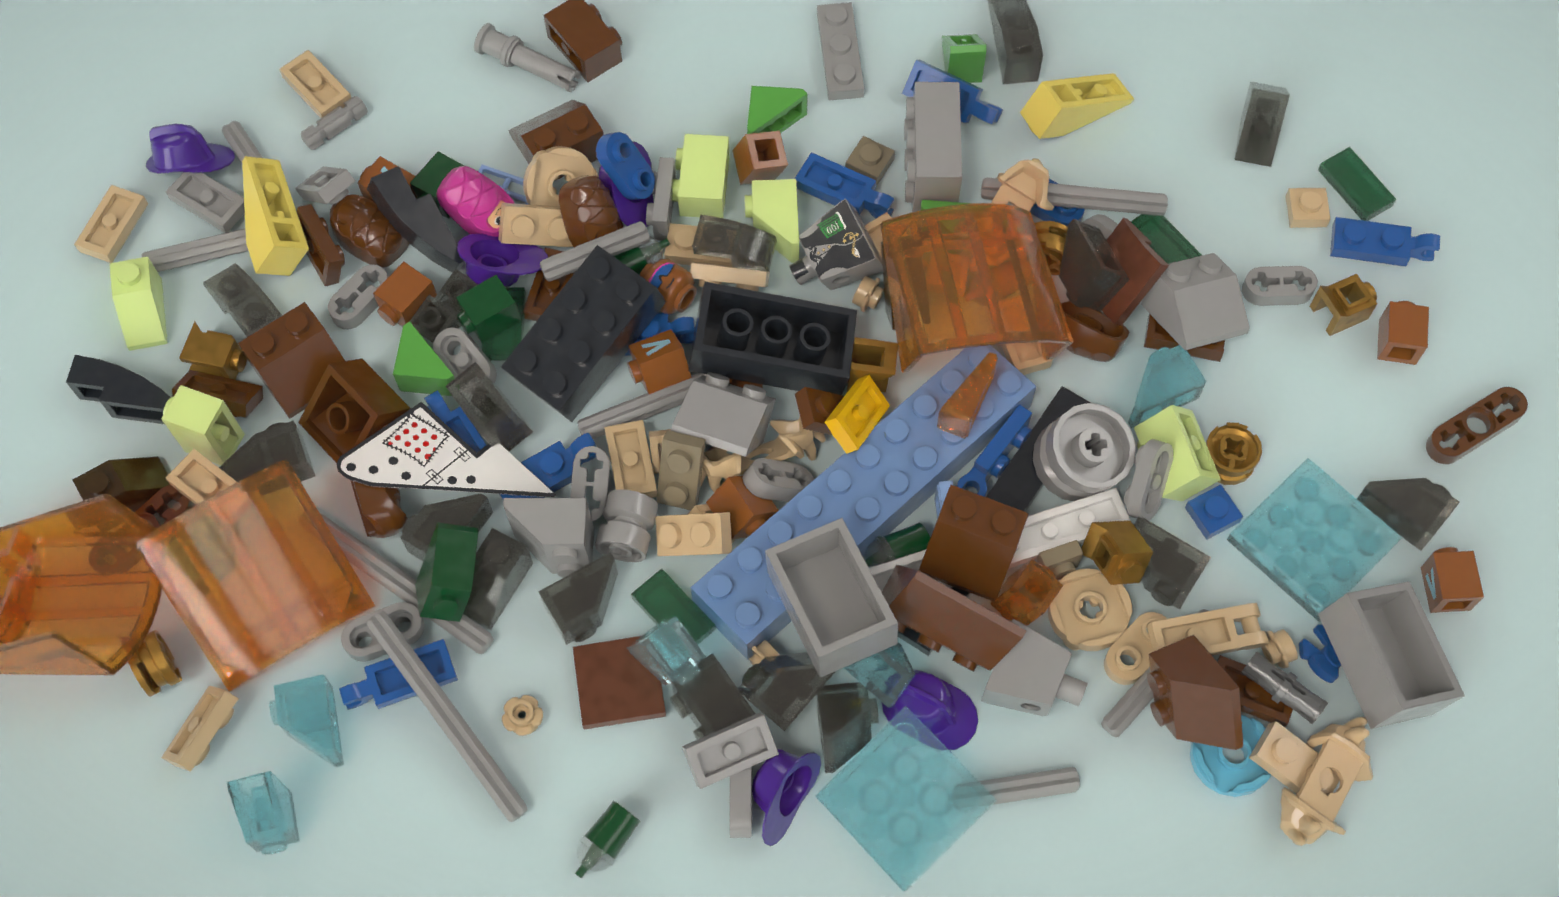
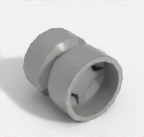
(628, 520)

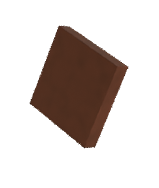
(615, 685)

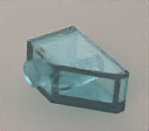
(1166, 381)
(668, 652)
(884, 673)
(309, 716)
(264, 812)

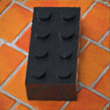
(584, 333)
(772, 339)

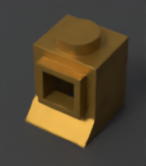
(1345, 315)
(213, 353)
(873, 359)
(1117, 551)

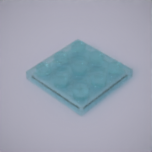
(1313, 538)
(906, 798)

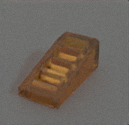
(964, 405)

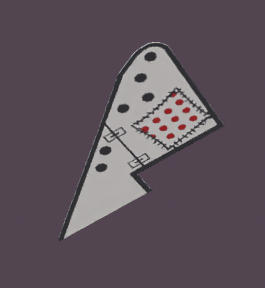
(427, 454)

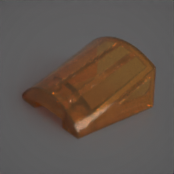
(970, 281)
(255, 573)
(75, 590)

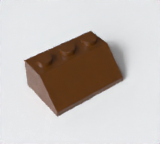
(949, 619)

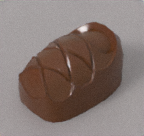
(587, 210)
(366, 231)
(1093, 333)
(379, 510)

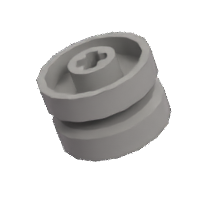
(1084, 452)

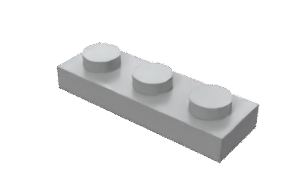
(840, 51)

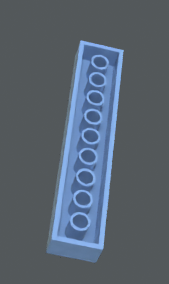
(867, 488)

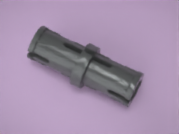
(1284, 688)

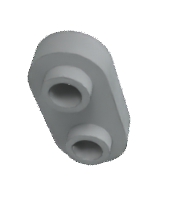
(469, 353)
(1149, 480)
(358, 629)

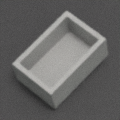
(933, 143)
(831, 597)
(1390, 654)

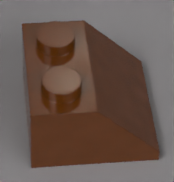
(565, 125)
(291, 357)
(349, 407)
(973, 543)
(1195, 695)

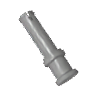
(513, 52)

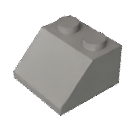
(1198, 302)
(725, 414)
(554, 530)

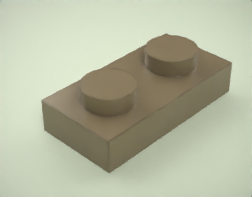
(680, 470)

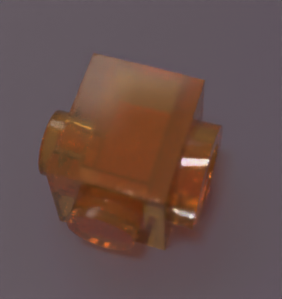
(1027, 593)

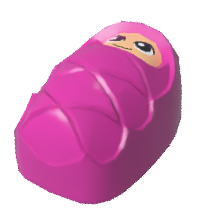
(472, 200)

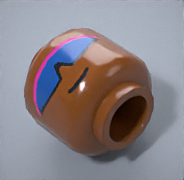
(673, 283)

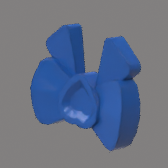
(1324, 662)

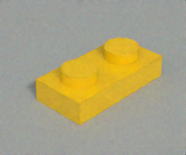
(857, 414)

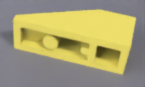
(1072, 103)
(271, 220)

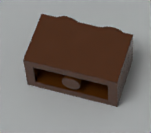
(584, 38)

